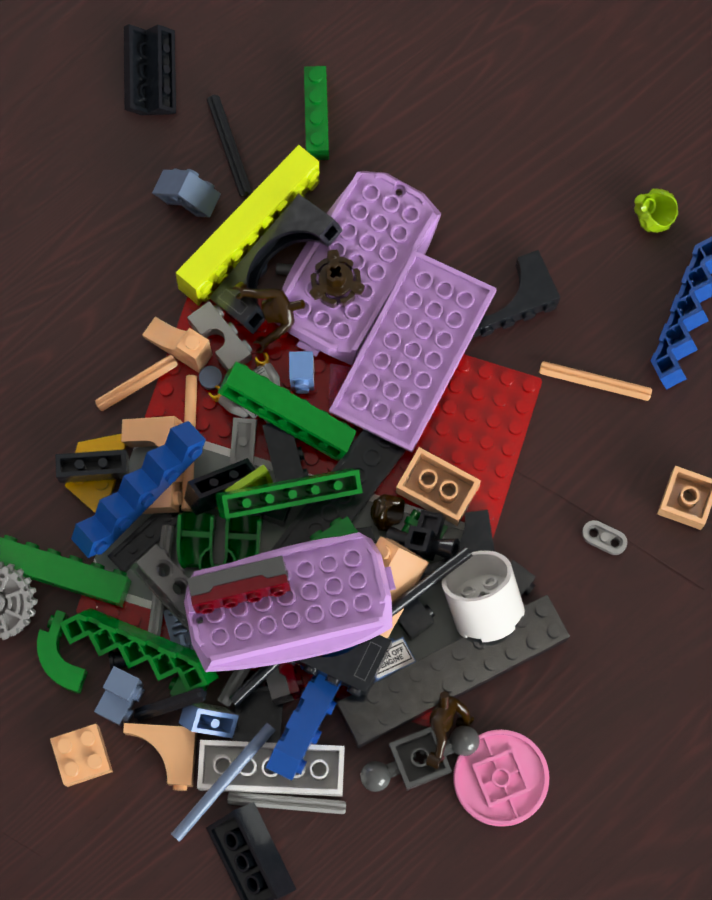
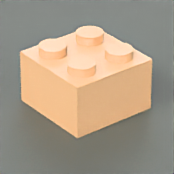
(687, 498)
(81, 755)

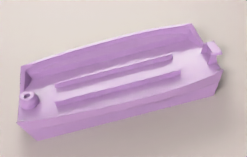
(379, 239)
(333, 604)

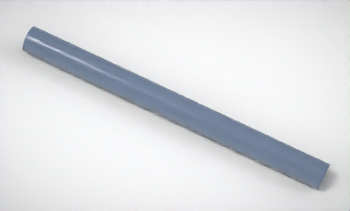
(223, 782)

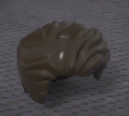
(387, 511)

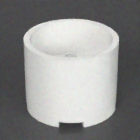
(484, 597)

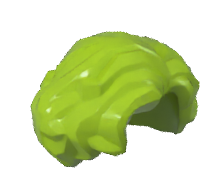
(656, 210)

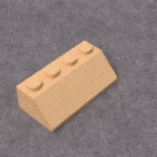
(405, 567)

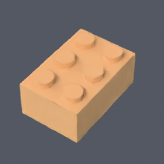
(438, 486)

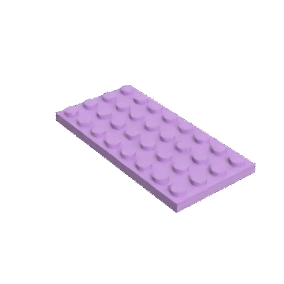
(412, 351)

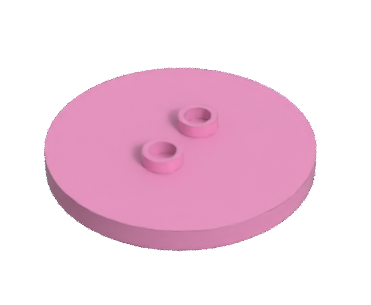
(502, 779)

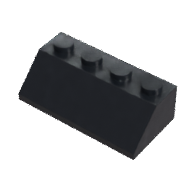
(250, 855)

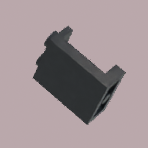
(255, 712)

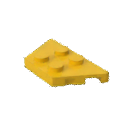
(92, 491)

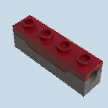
(239, 585)
(285, 684)

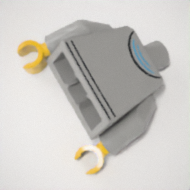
(264, 369)

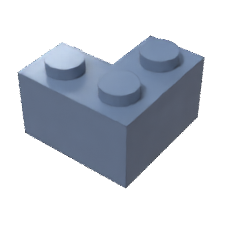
(187, 190)
(119, 696)

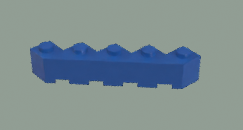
(685, 316)
(139, 490)
(304, 725)

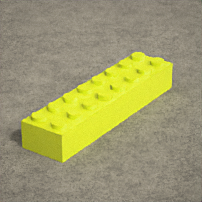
(246, 225)

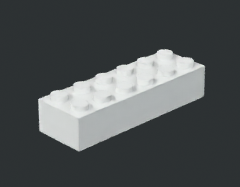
(320, 776)

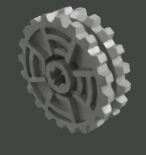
(15, 601)

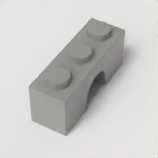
(208, 322)

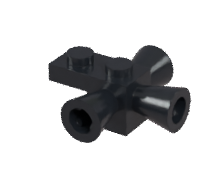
(425, 538)

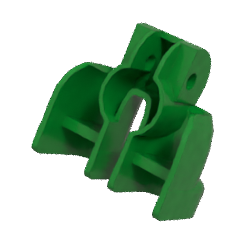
(196, 539)

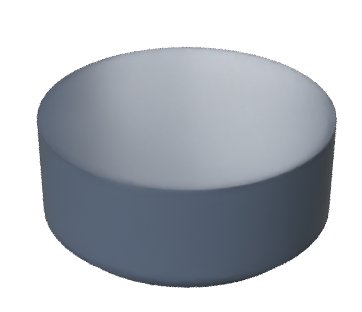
(210, 377)

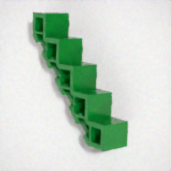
(138, 646)

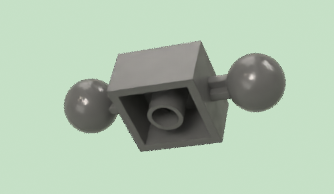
(376, 775)

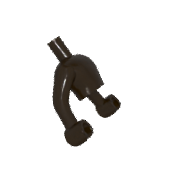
(275, 308)
(442, 720)

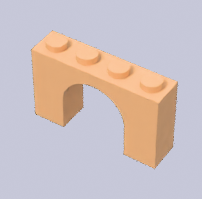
(154, 432)

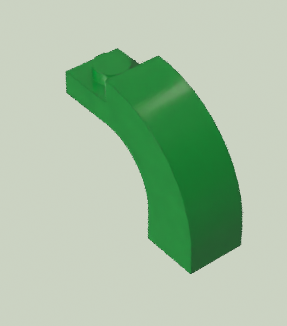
(64, 674)

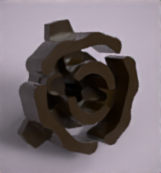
(339, 284)

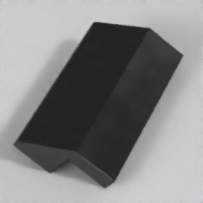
(149, 70)

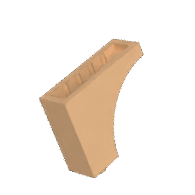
(183, 345)
(176, 748)

